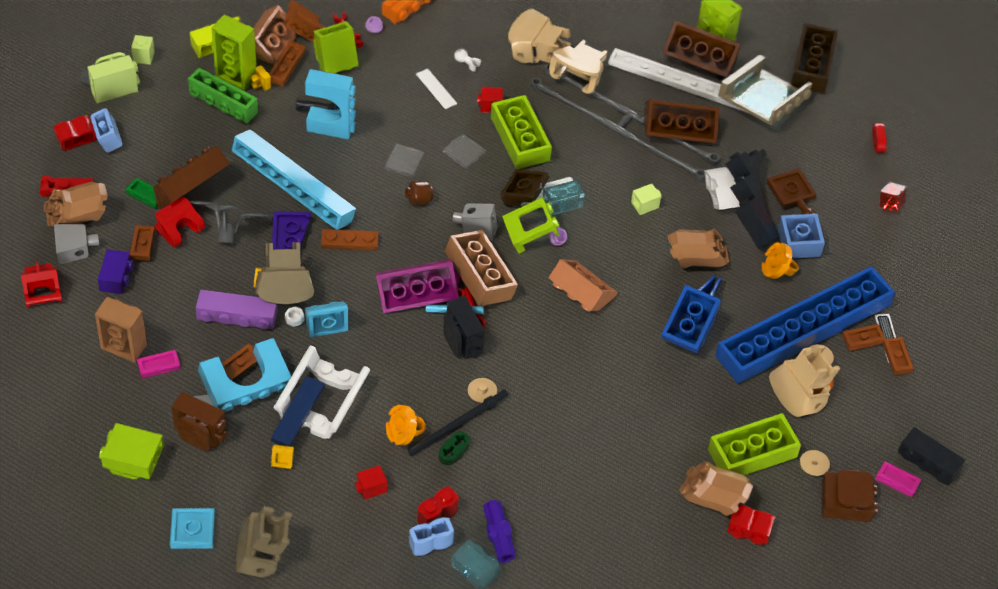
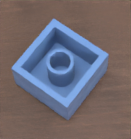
(802, 235)

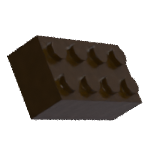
(814, 57)

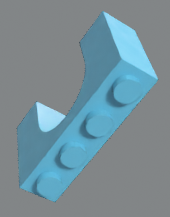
(338, 90)
(227, 394)

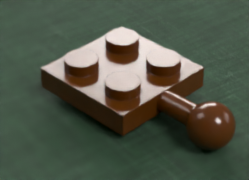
(792, 190)

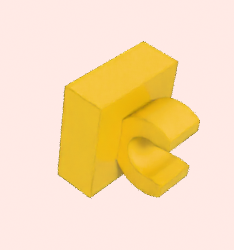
(261, 79)
(282, 456)

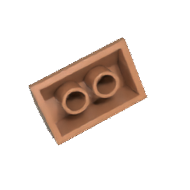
(272, 35)
(582, 285)

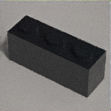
(931, 456)

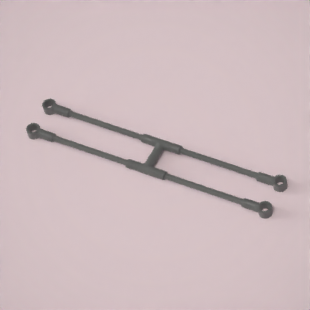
(699, 174)

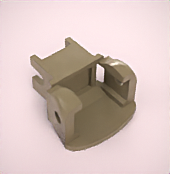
(283, 277)
(262, 534)

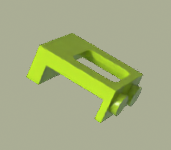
(515, 229)

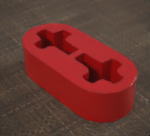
(879, 138)

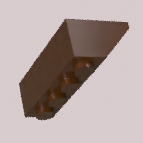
(702, 49)
(681, 121)
(189, 176)

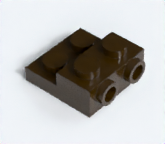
(523, 187)

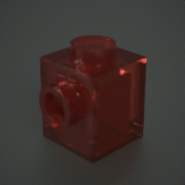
(892, 196)

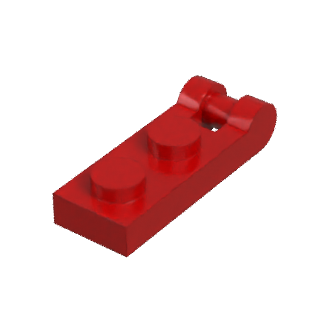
(60, 184)

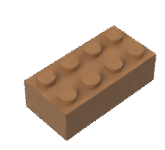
(481, 268)

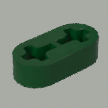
(450, 445)

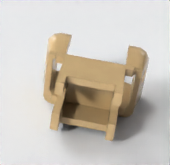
(535, 30)
(580, 61)
(798, 377)

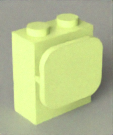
(113, 77)

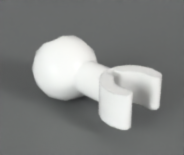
(462, 56)

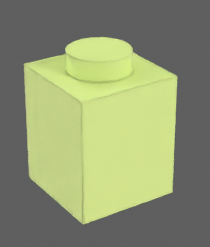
(142, 49)
(646, 199)

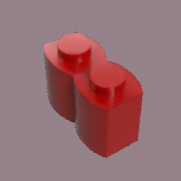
(75, 133)
(441, 506)
(751, 525)

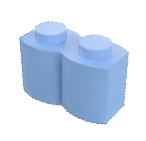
(431, 536)

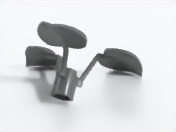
(225, 230)

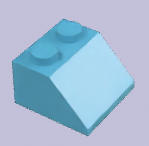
(327, 318)

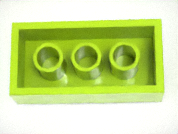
(234, 52)
(521, 132)
(755, 446)

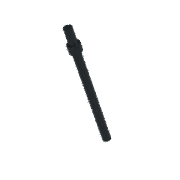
(488, 403)

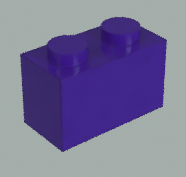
(115, 271)

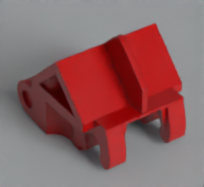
(38, 277)

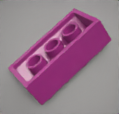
(417, 285)

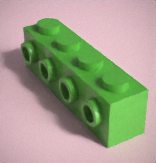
(223, 95)

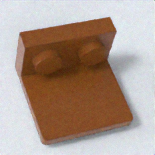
(302, 20)

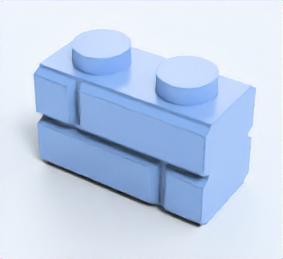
(106, 130)

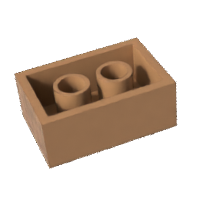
(121, 329)

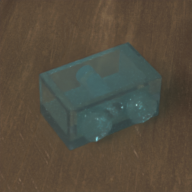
(564, 196)
(475, 564)

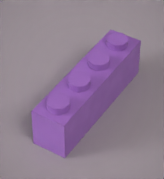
(236, 309)

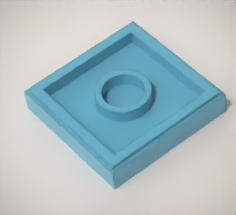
(192, 528)

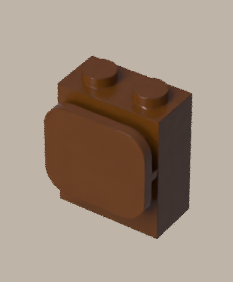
(198, 422)
(849, 495)

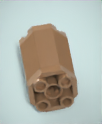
(76, 204)
(698, 248)
(716, 488)

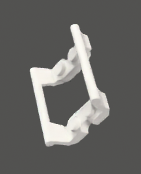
(325, 373)

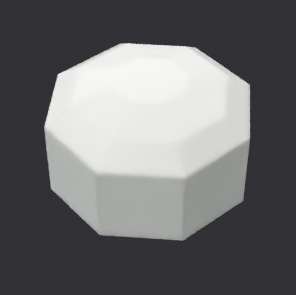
(294, 316)

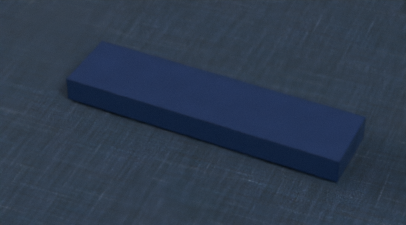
(297, 412)

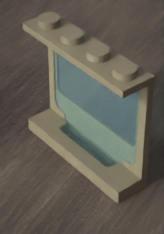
(762, 92)

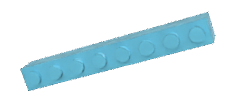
(293, 179)

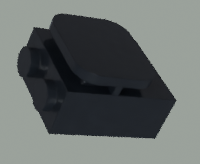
(463, 329)

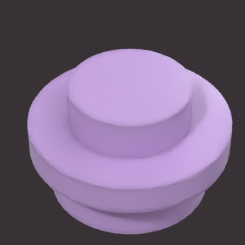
(374, 24)
(558, 240)

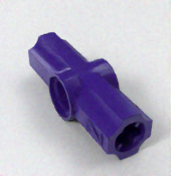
(499, 531)

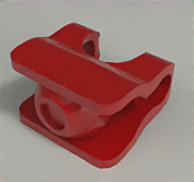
(177, 215)

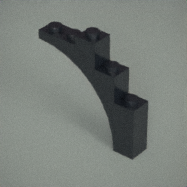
(747, 190)

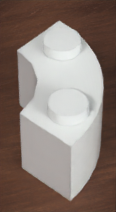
(719, 183)

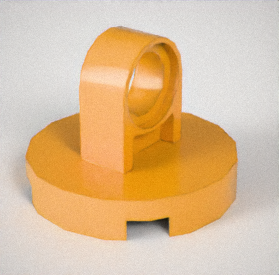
(779, 261)
(403, 425)

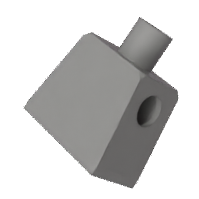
(478, 217)
(73, 242)

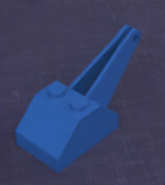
(693, 316)

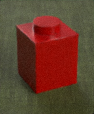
(488, 96)
(371, 482)

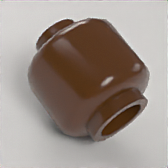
(419, 192)

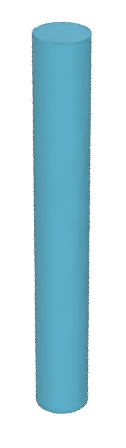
(443, 309)

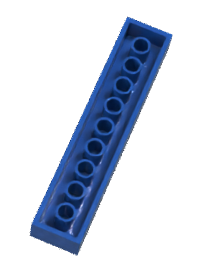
(804, 324)

